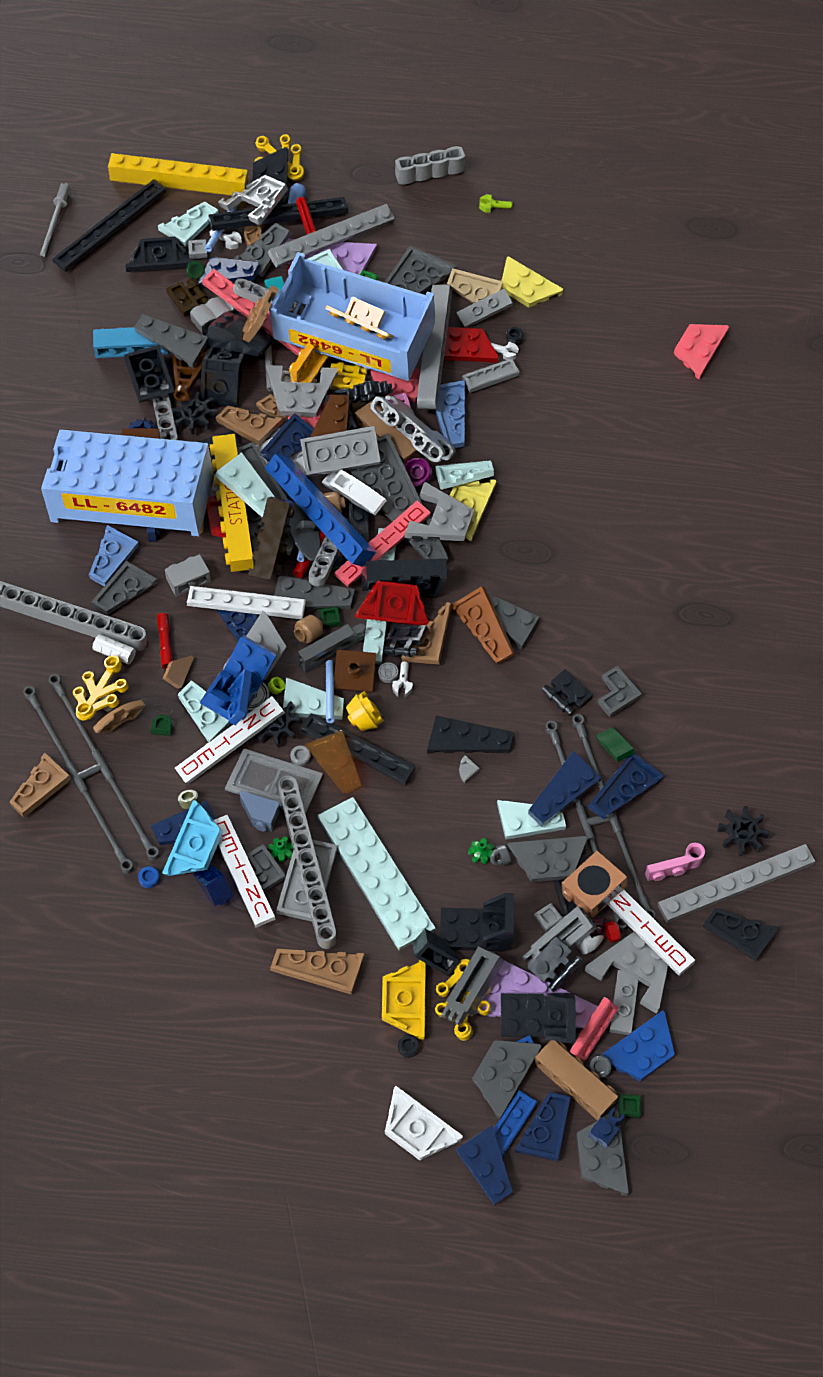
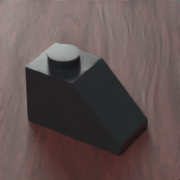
(435, 952)

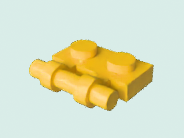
(347, 380)

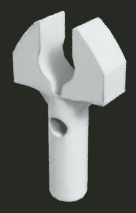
(230, 239)
(505, 350)
(403, 680)

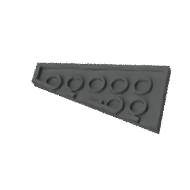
(419, 271)
(253, 456)

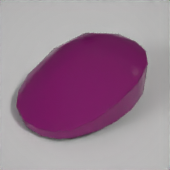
(418, 471)

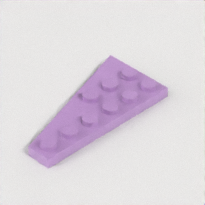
(350, 256)
(516, 980)

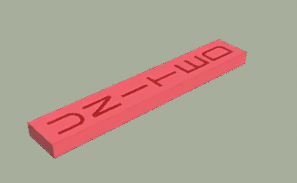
(385, 541)

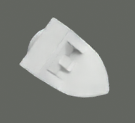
(589, 944)

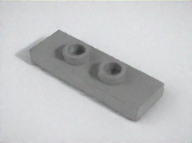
(484, 308)
(490, 375)
(624, 999)

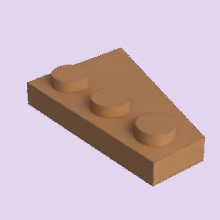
(249, 425)
(42, 784)

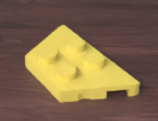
(526, 284)
(475, 496)

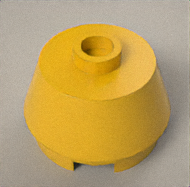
(363, 712)

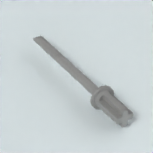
(59, 201)

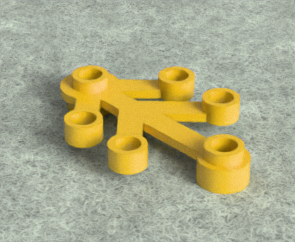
(265, 146)
(87, 709)
(467, 1034)

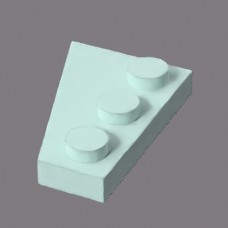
(189, 224)
(208, 721)

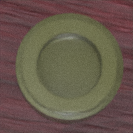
(186, 798)

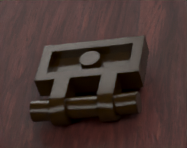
(183, 298)

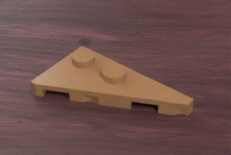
(433, 645)

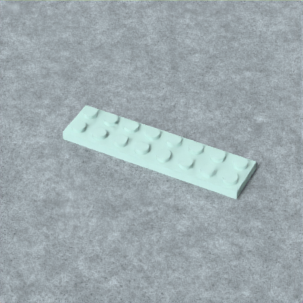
(375, 873)

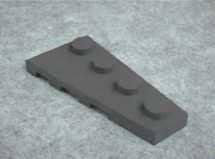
(315, 596)

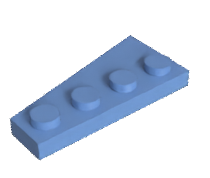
(451, 412)

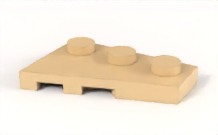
(473, 286)

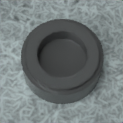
(601, 1065)

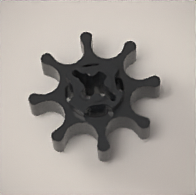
(369, 390)
(195, 413)
(278, 731)
(744, 837)

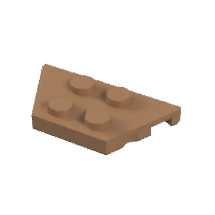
(258, 314)

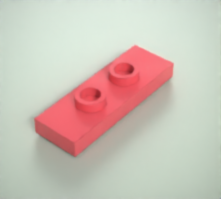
(594, 1029)

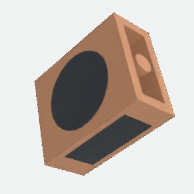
(594, 884)

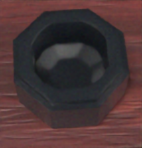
(514, 335)

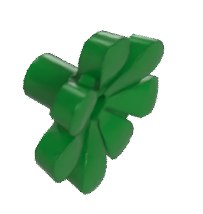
(280, 849)
(481, 850)

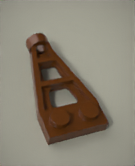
(182, 384)

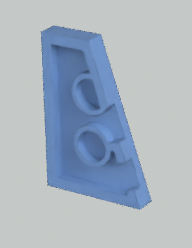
(113, 553)

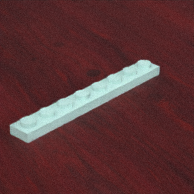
(376, 629)

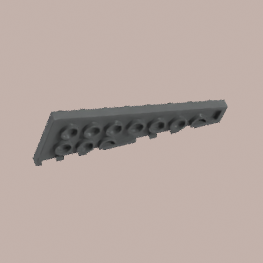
(395, 485)

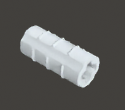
(111, 647)

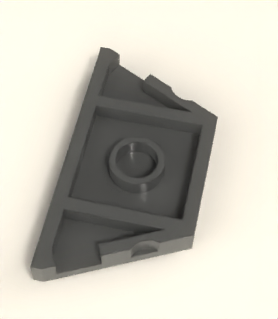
(548, 858)
(503, 1072)
(602, 1164)

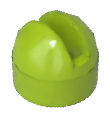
(274, 684)

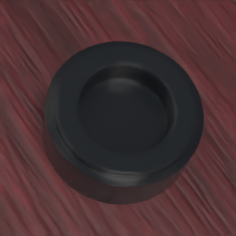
(408, 1046)

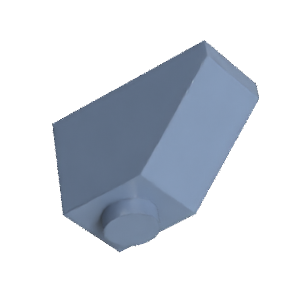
(260, 810)

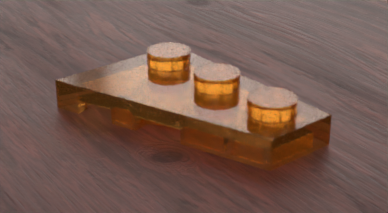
(336, 759)

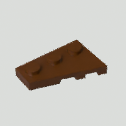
(334, 416)

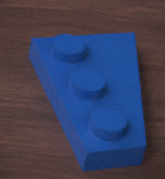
(239, 697)

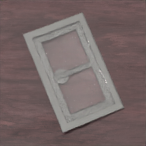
(262, 773)

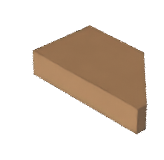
(177, 671)

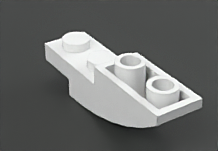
(355, 491)

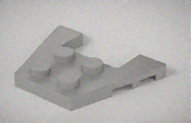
(261, 193)
(300, 397)
(449, 519)
(638, 960)

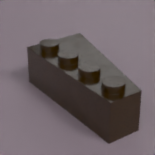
(272, 538)

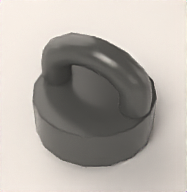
(503, 854)

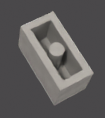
(186, 574)

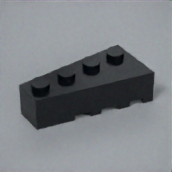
(425, 573)

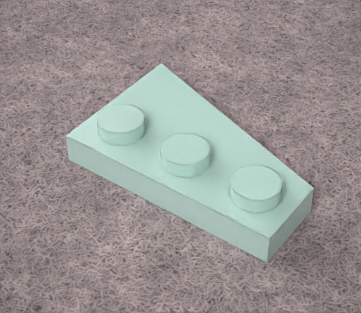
(463, 473)
(309, 700)
(519, 823)

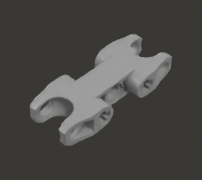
(423, 438)

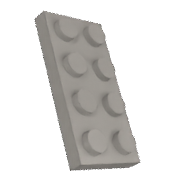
(340, 451)
(293, 898)

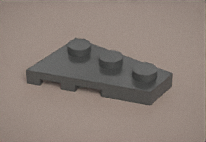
(259, 250)
(123, 587)

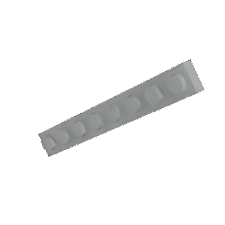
(331, 235)
(736, 883)

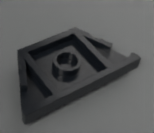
(275, 166)
(158, 255)

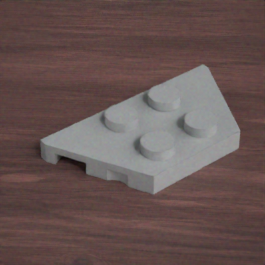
(266, 635)

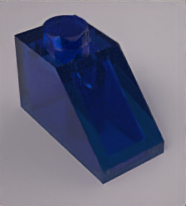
(214, 885)

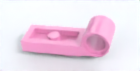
(676, 866)

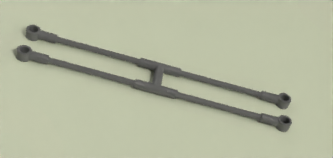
(100, 766)
(588, 822)

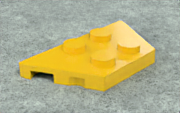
(405, 999)

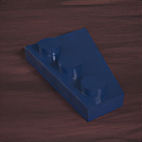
(237, 622)
(168, 829)
(486, 1165)

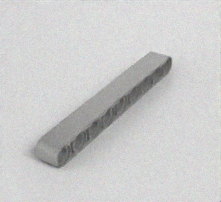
(434, 350)
(73, 620)
(310, 869)

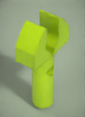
(493, 204)

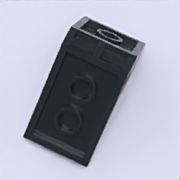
(222, 376)
(484, 928)
(539, 1016)

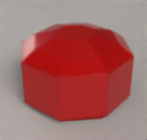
(612, 931)

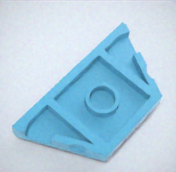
(194, 843)

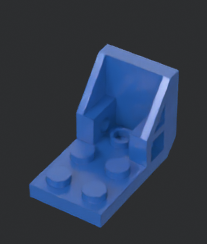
(247, 656)

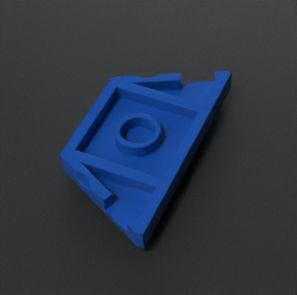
(643, 1049)

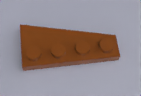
(480, 616)

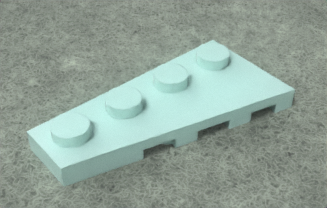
(245, 483)

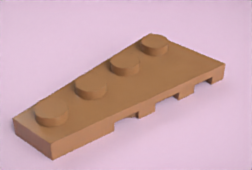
(321, 968)

